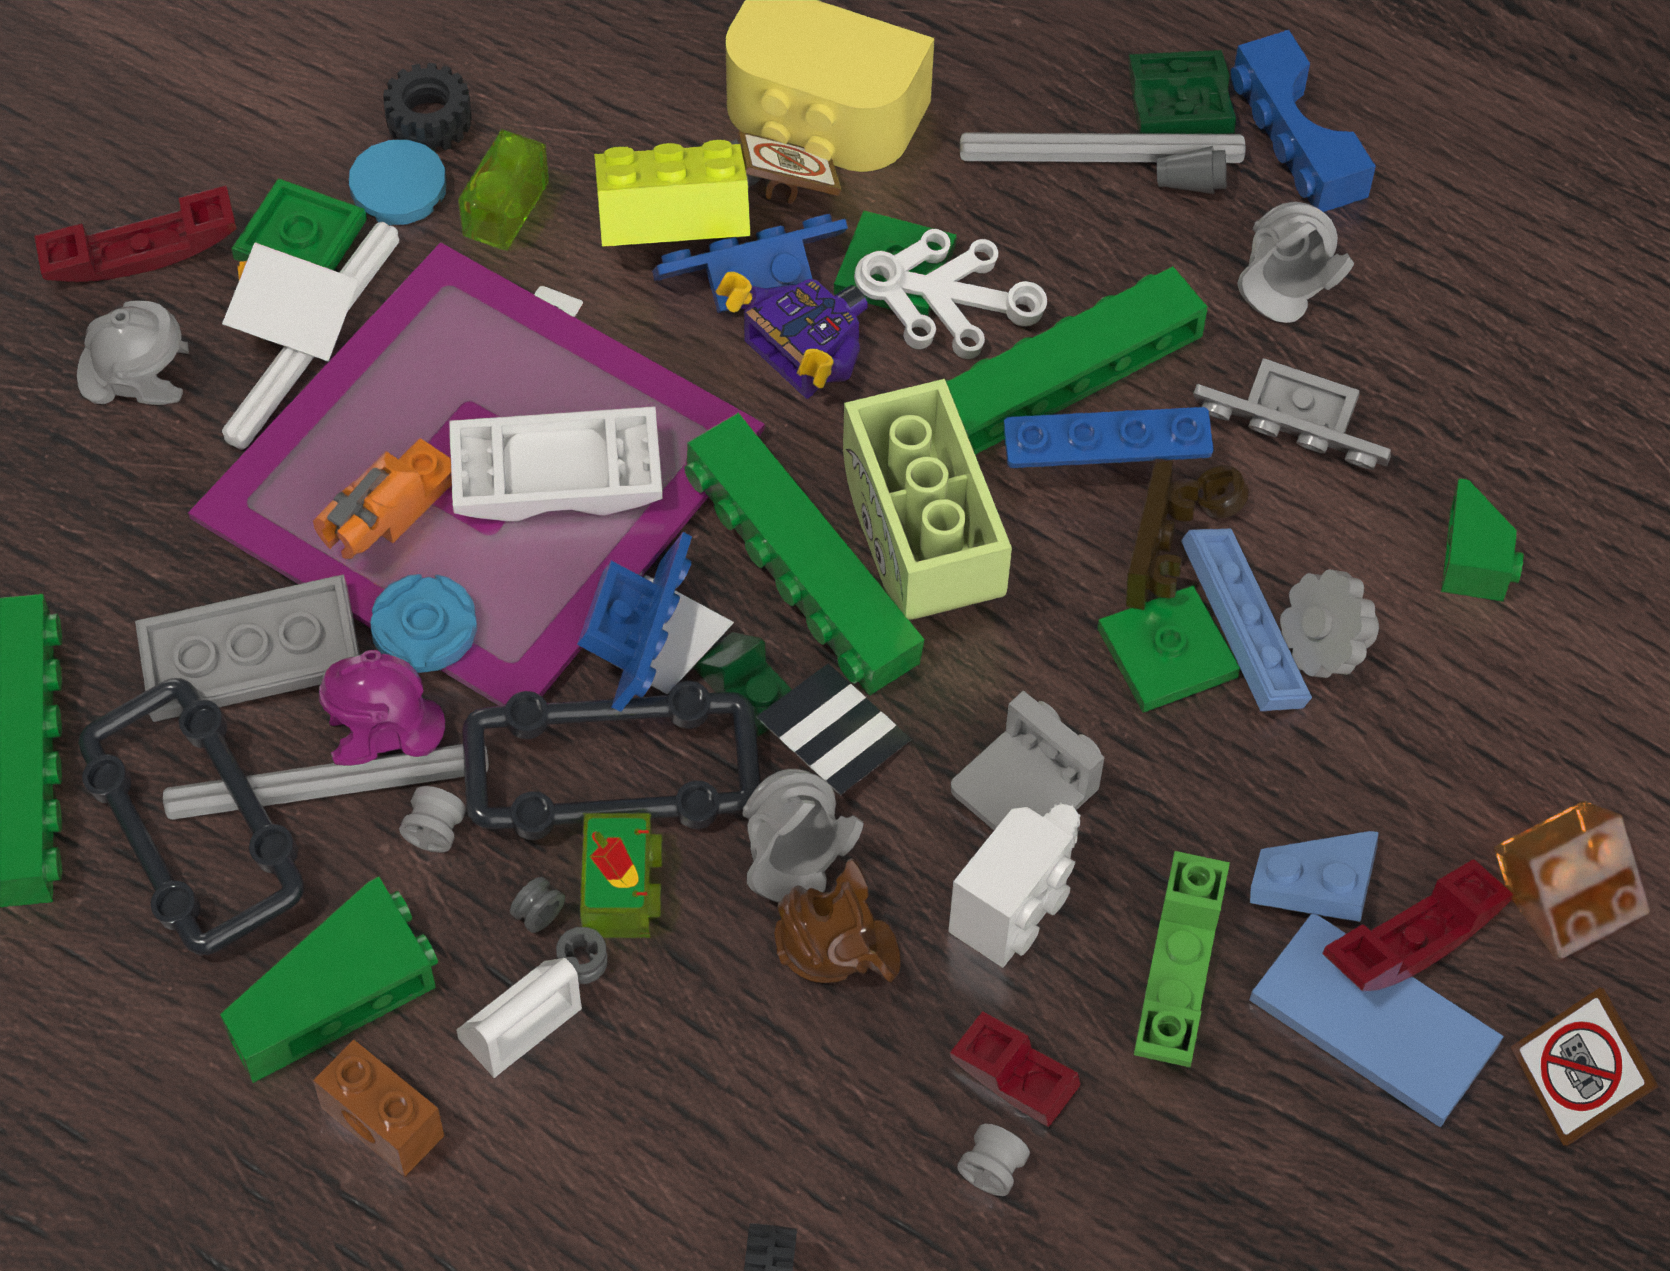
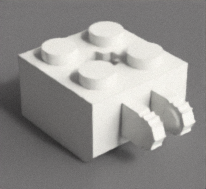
(1014, 882)

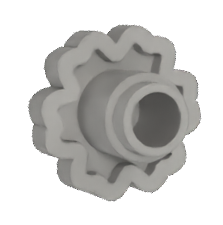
(1329, 623)

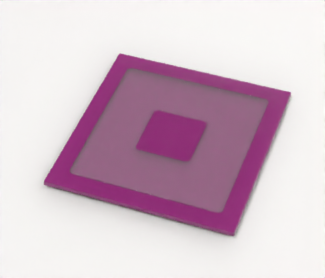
(440, 352)

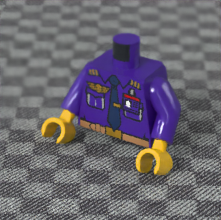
(799, 328)

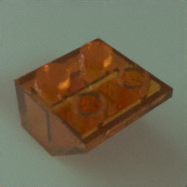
(1574, 877)

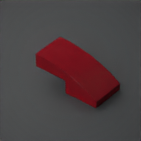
(1013, 1070)

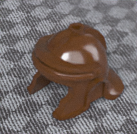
(835, 932)

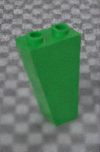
(332, 982)

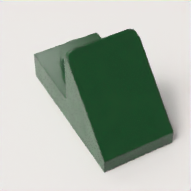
(741, 667)

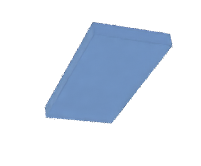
(1393, 1036)

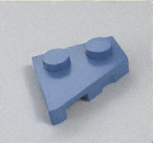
(1317, 875)

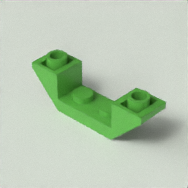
(1181, 959)

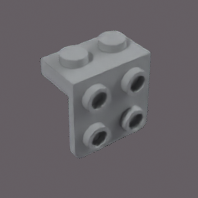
(1030, 766)

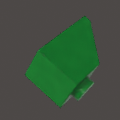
(1479, 547)

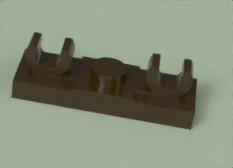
(1156, 535)

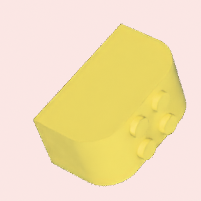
(827, 80)

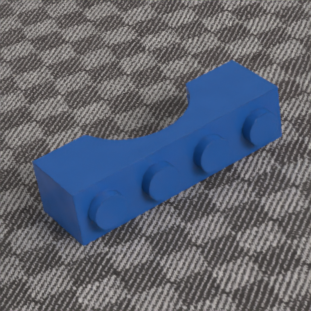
(1325, 163)

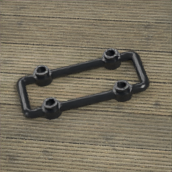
(529, 715)
(270, 846)

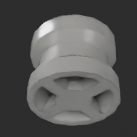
(432, 819)
(993, 1159)

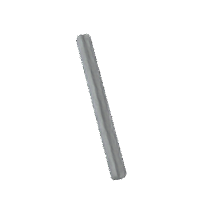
(1092, 146)
(318, 782)

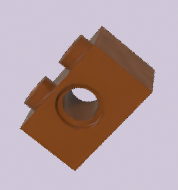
(379, 1108)

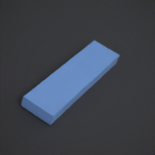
(1246, 619)

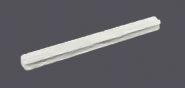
(291, 363)

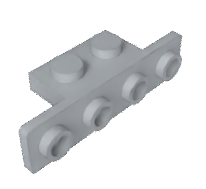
(1300, 406)

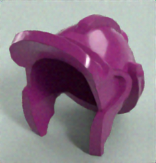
(381, 706)

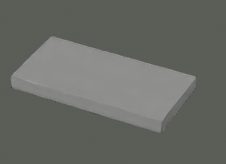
(250, 643)

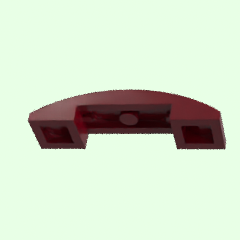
(139, 246)
(1423, 933)

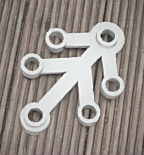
(943, 291)

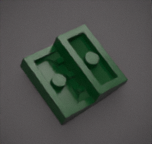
(1181, 93)

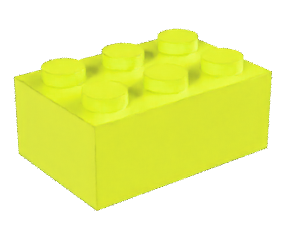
(672, 193)

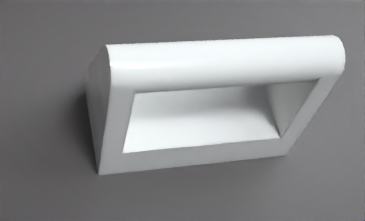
(522, 1015)

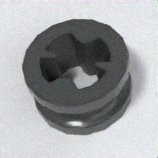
(537, 904)
(593, 944)

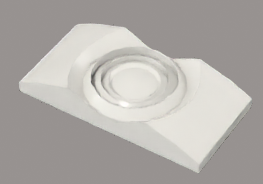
(555, 463)

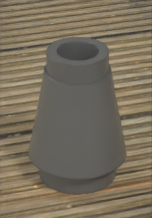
(1194, 170)

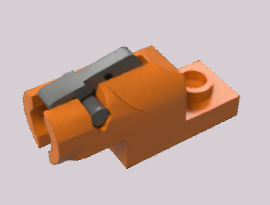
(385, 499)

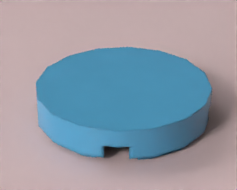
(397, 181)
(418, 634)

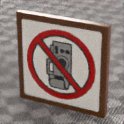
(787, 165)
(1584, 1066)

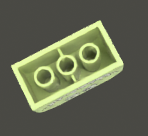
(924, 501)

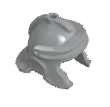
(1291, 261)
(127, 352)
(795, 833)

